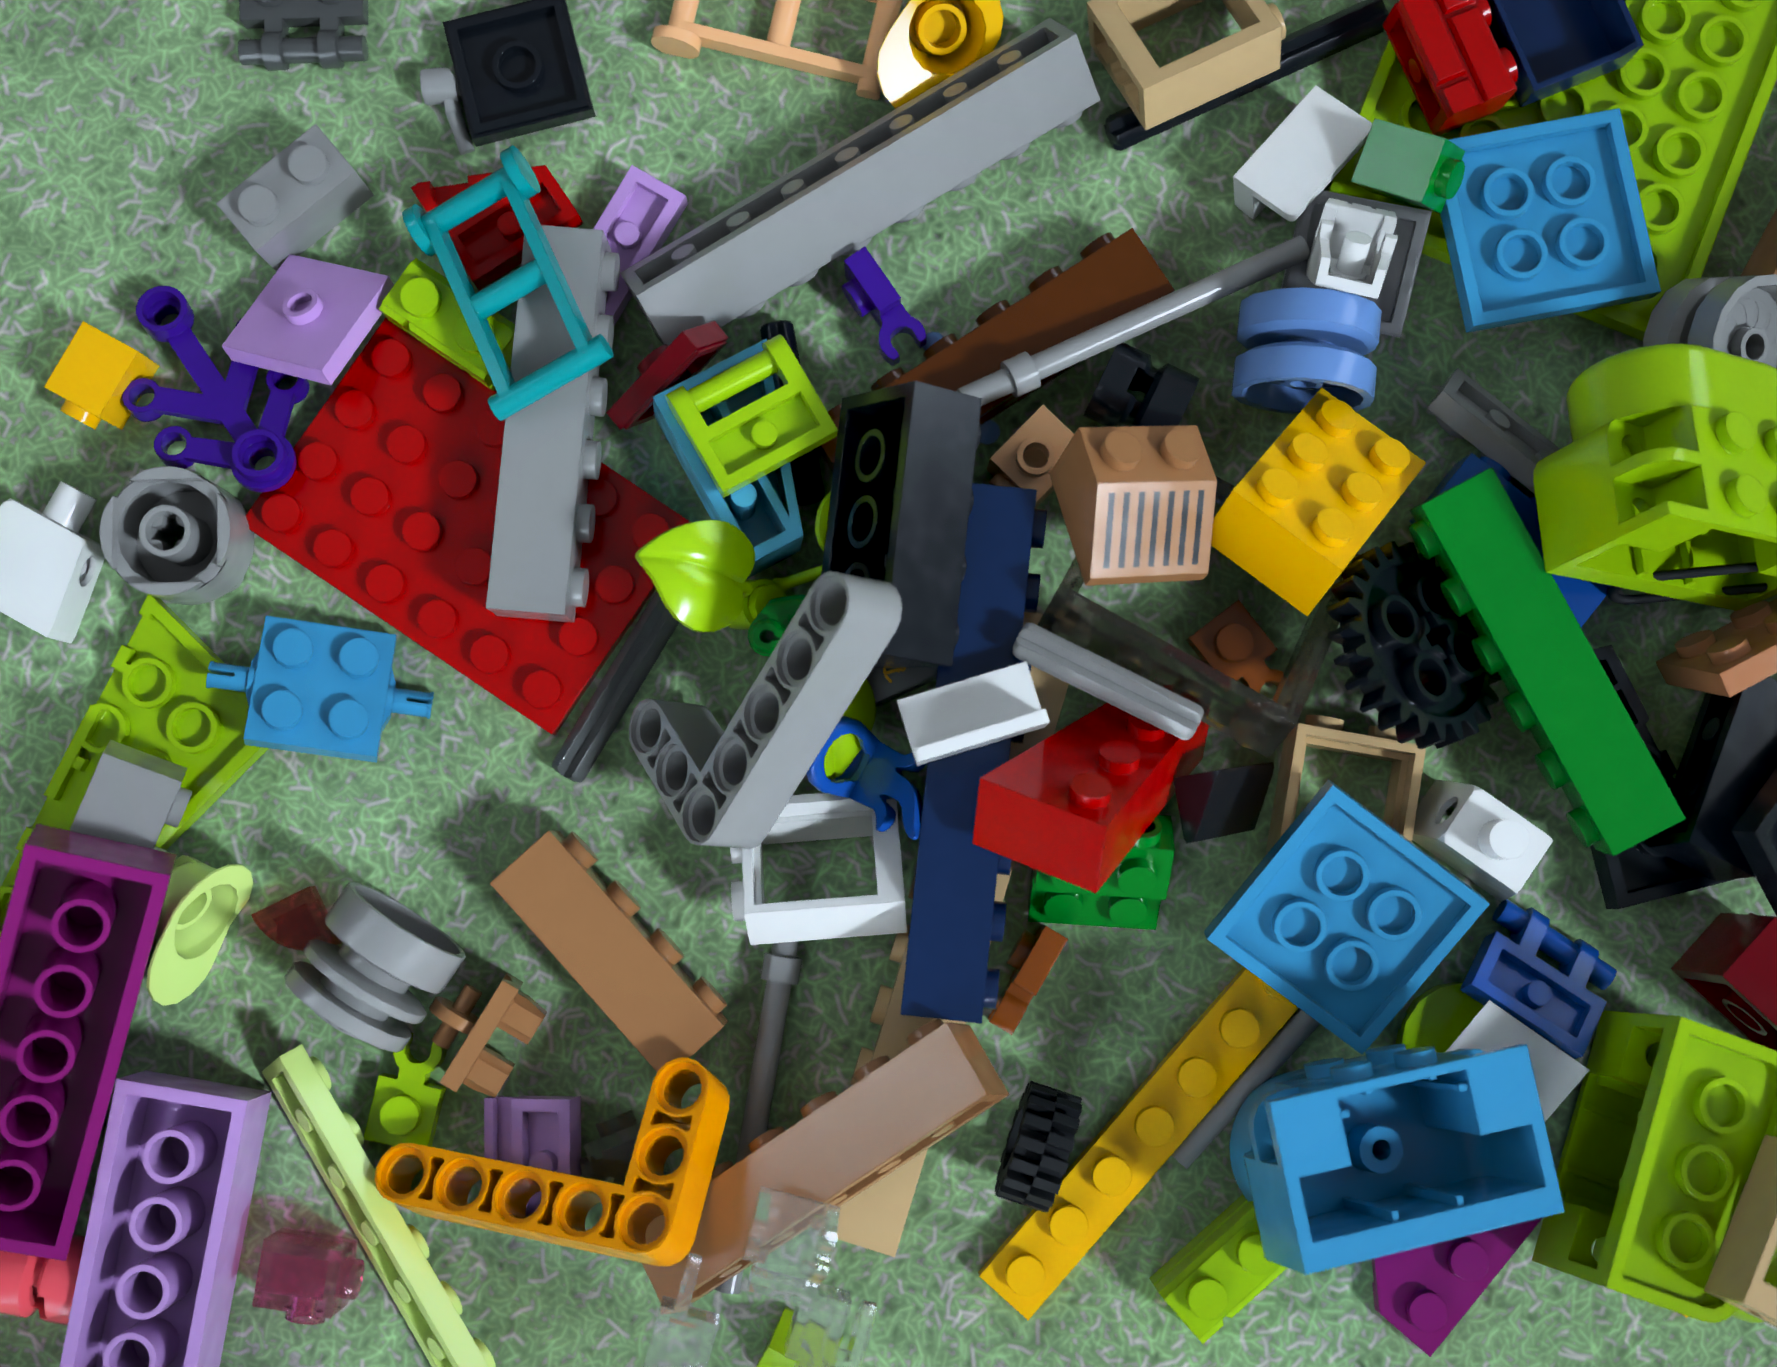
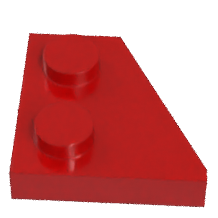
(493, 239)

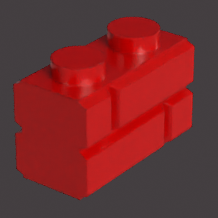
(1451, 60)

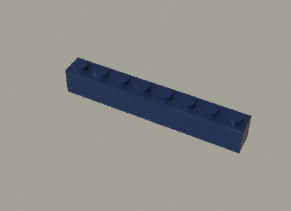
(955, 879)

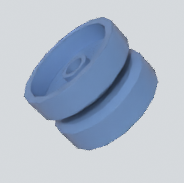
(1305, 343)

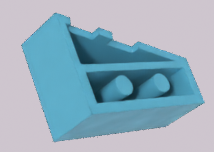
(761, 510)

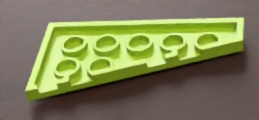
(161, 708)

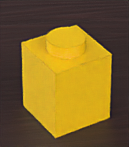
(95, 375)

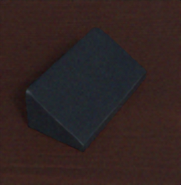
(1221, 800)

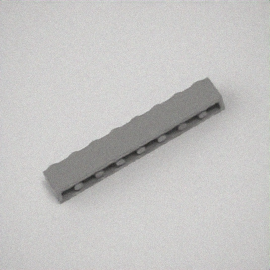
(866, 183)

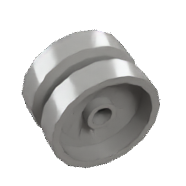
(1719, 314)

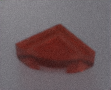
(296, 920)

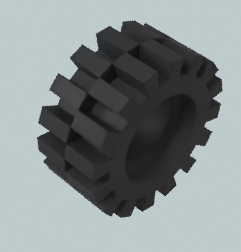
(1038, 1146)

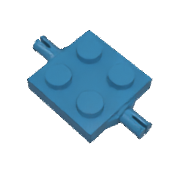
(320, 689)

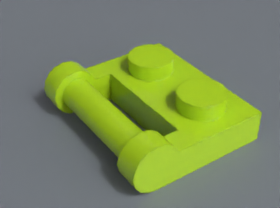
(761, 433)

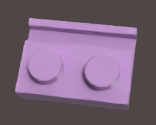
(534, 1133)

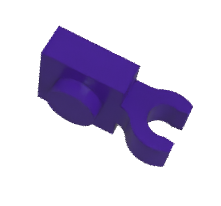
(872, 293)

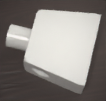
(47, 563)
(1480, 837)

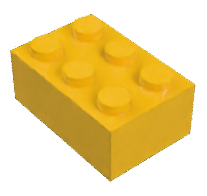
(1313, 500)

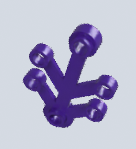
(220, 403)

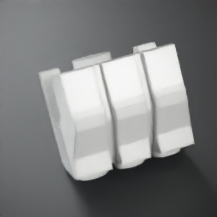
(1352, 248)

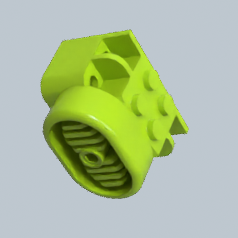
(1665, 474)
(1660, 1159)

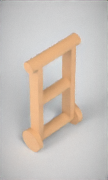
(686, 38)

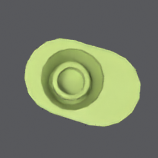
(193, 925)

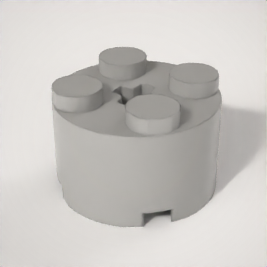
(167, 504)

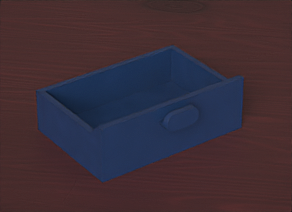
(1563, 42)

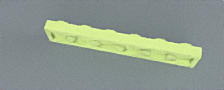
(392, 1245)

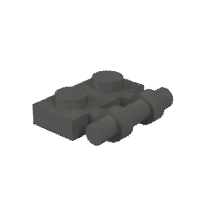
(277, 50)

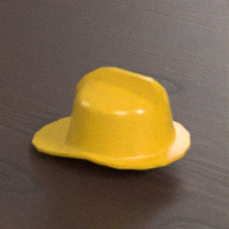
(934, 43)

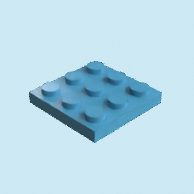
(1548, 222)
(1345, 917)

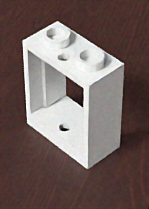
(822, 818)

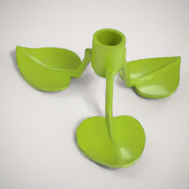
(705, 587)

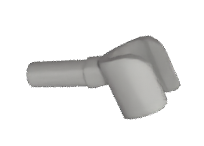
(441, 87)

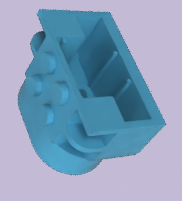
(1392, 1153)

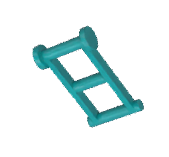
(432, 236)

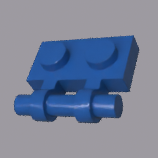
(1532, 990)

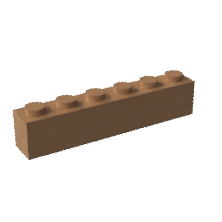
(841, 1144)

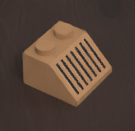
(1137, 503)

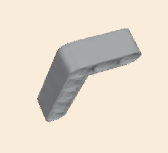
(738, 781)

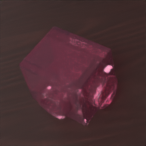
(307, 1275)

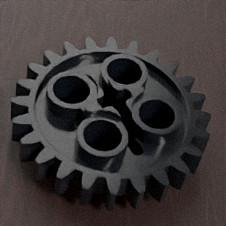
(1409, 648)

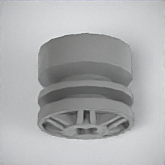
(369, 977)

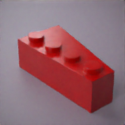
(1083, 795)

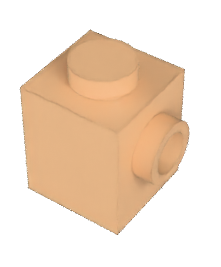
(1031, 454)

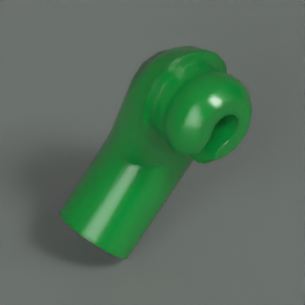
(772, 622)

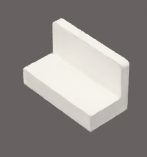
(1300, 157)
(972, 713)

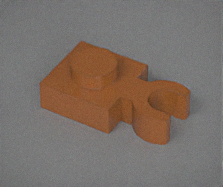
(1236, 647)
(1032, 959)

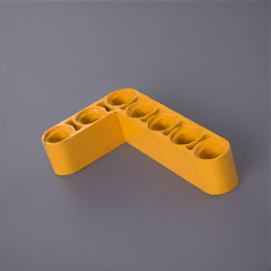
(569, 1197)

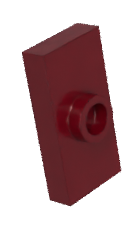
(666, 368)

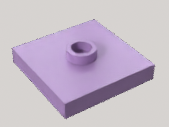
(309, 319)

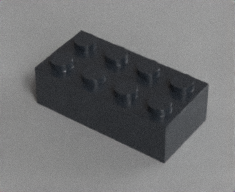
(906, 507)

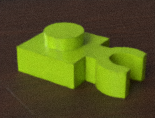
(406, 1105)

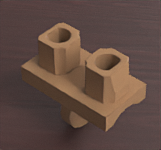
(475, 1063)

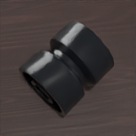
(1165, 390)

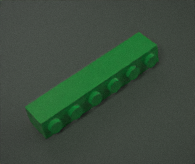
(1545, 664)

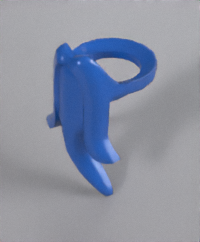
(873, 778)

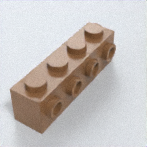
(610, 950)

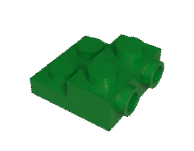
(1127, 897)

